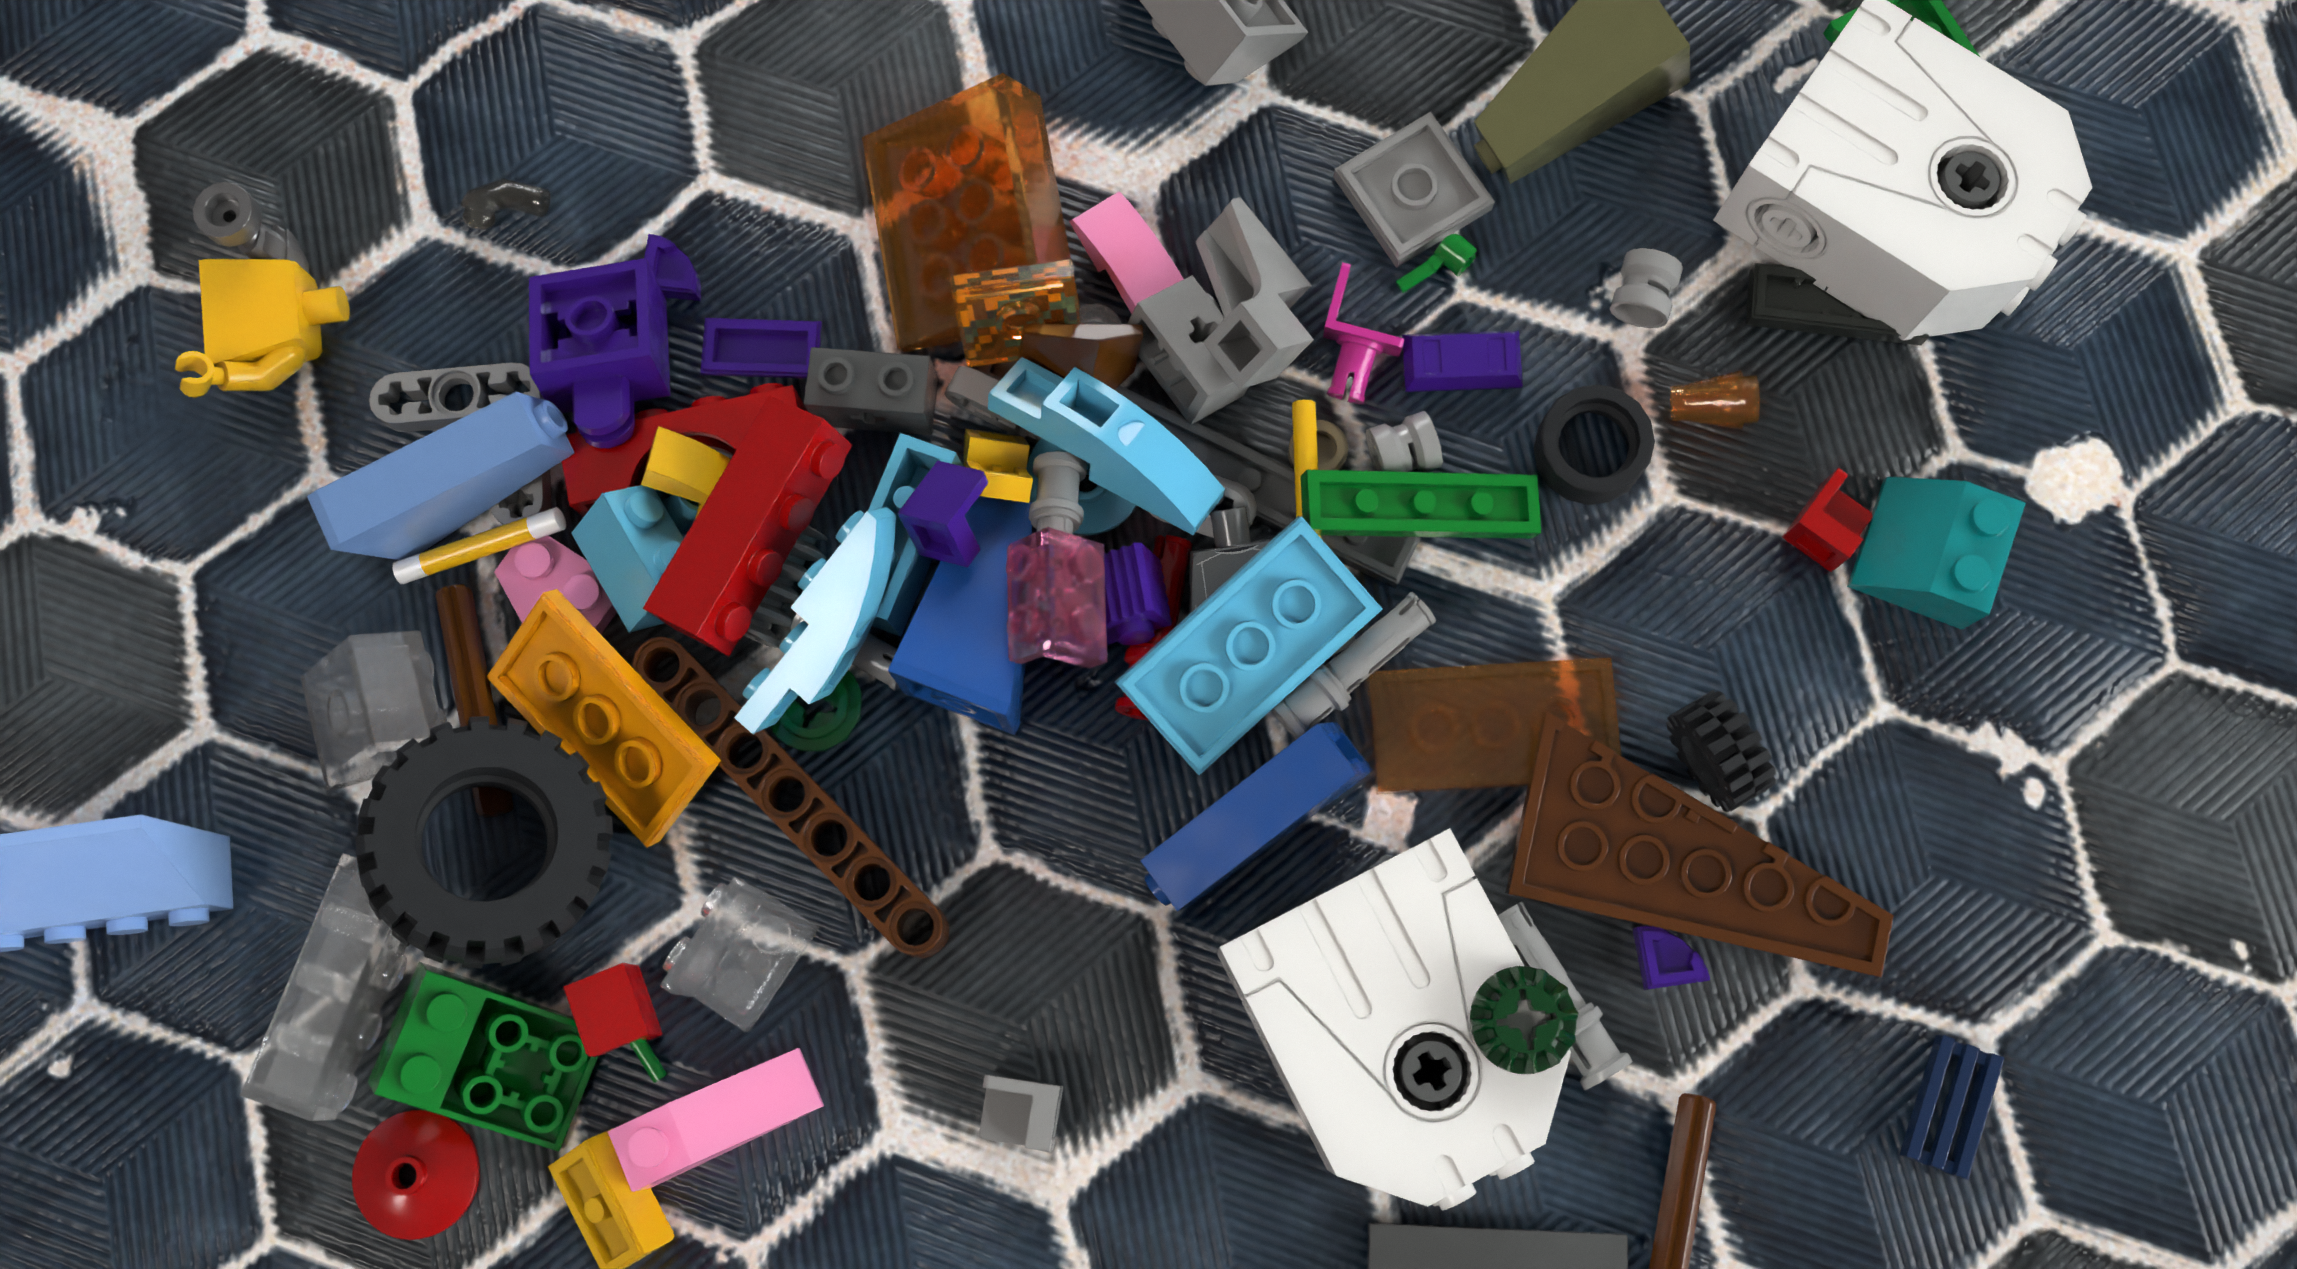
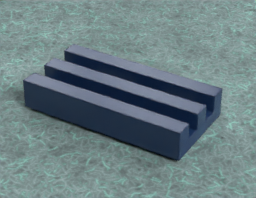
(1975, 1114)

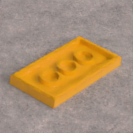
(590, 697)

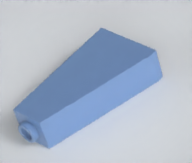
(442, 479)

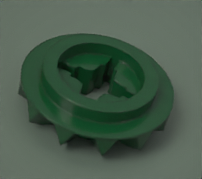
(826, 728)
(1506, 1045)

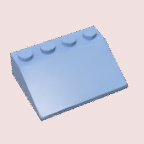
(109, 877)

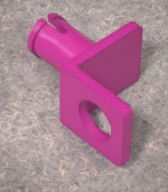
(1357, 347)

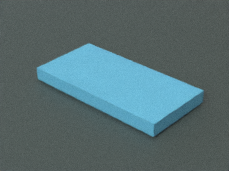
(1248, 645)

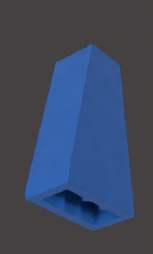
(1255, 815)

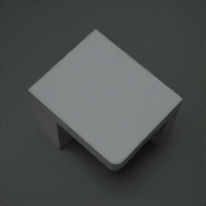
(1020, 1112)

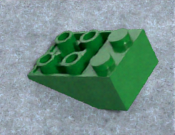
(483, 1058)

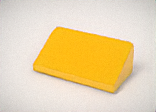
(613, 1219)

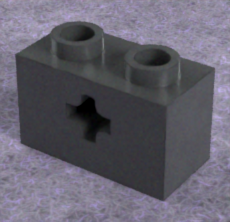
(872, 390)

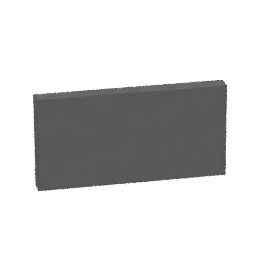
(1491, 1248)

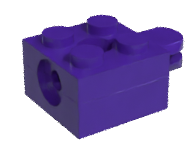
(599, 345)

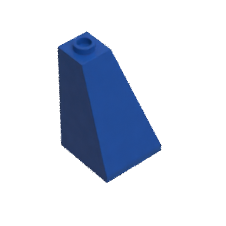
(959, 632)

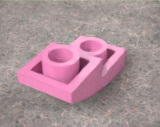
(1126, 248)

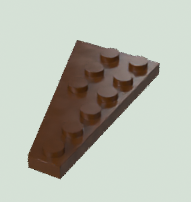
(1647, 853)

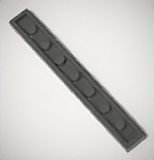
(1271, 485)

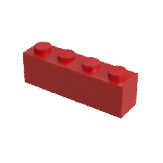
(749, 525)

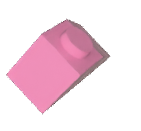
(714, 1120)

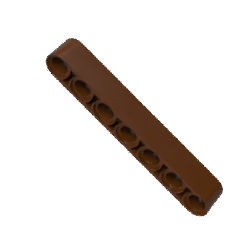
(817, 812)

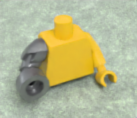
(258, 311)

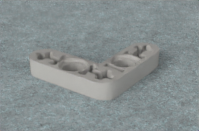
(418, 417)

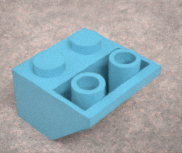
(630, 543)

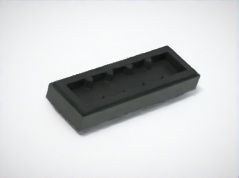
(1790, 301)

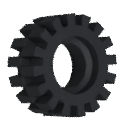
(1721, 751)

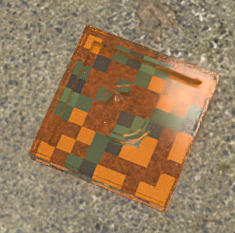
(999, 301)

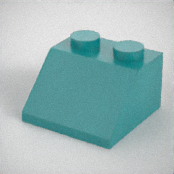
(1937, 547)

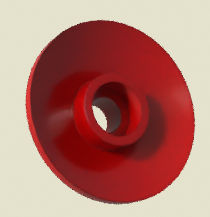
(445, 1171)

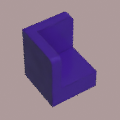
(937, 513)

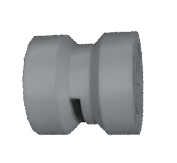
(1646, 288)
(1405, 446)

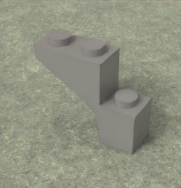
(1255, 292)

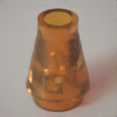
(1718, 401)

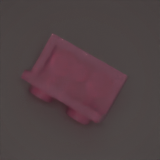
(1056, 599)

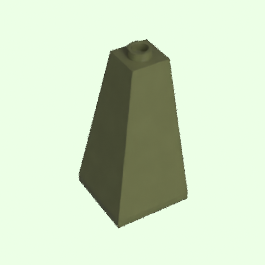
(1582, 80)

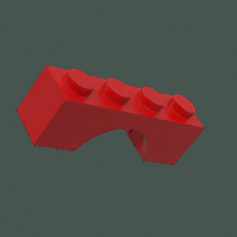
(710, 420)

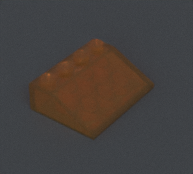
(959, 195)

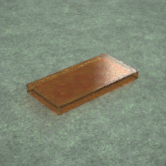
(1481, 720)

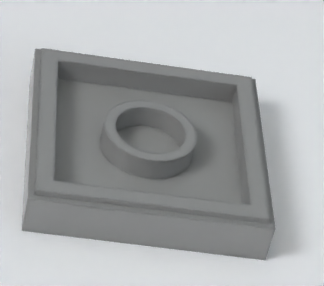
(1413, 189)

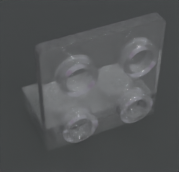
(738, 952)

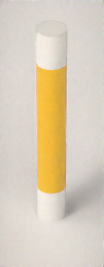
(479, 545)

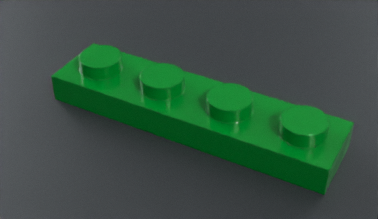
(1421, 504)

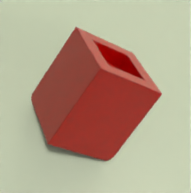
(1829, 524)
(612, 1009)

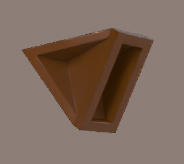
(1099, 350)

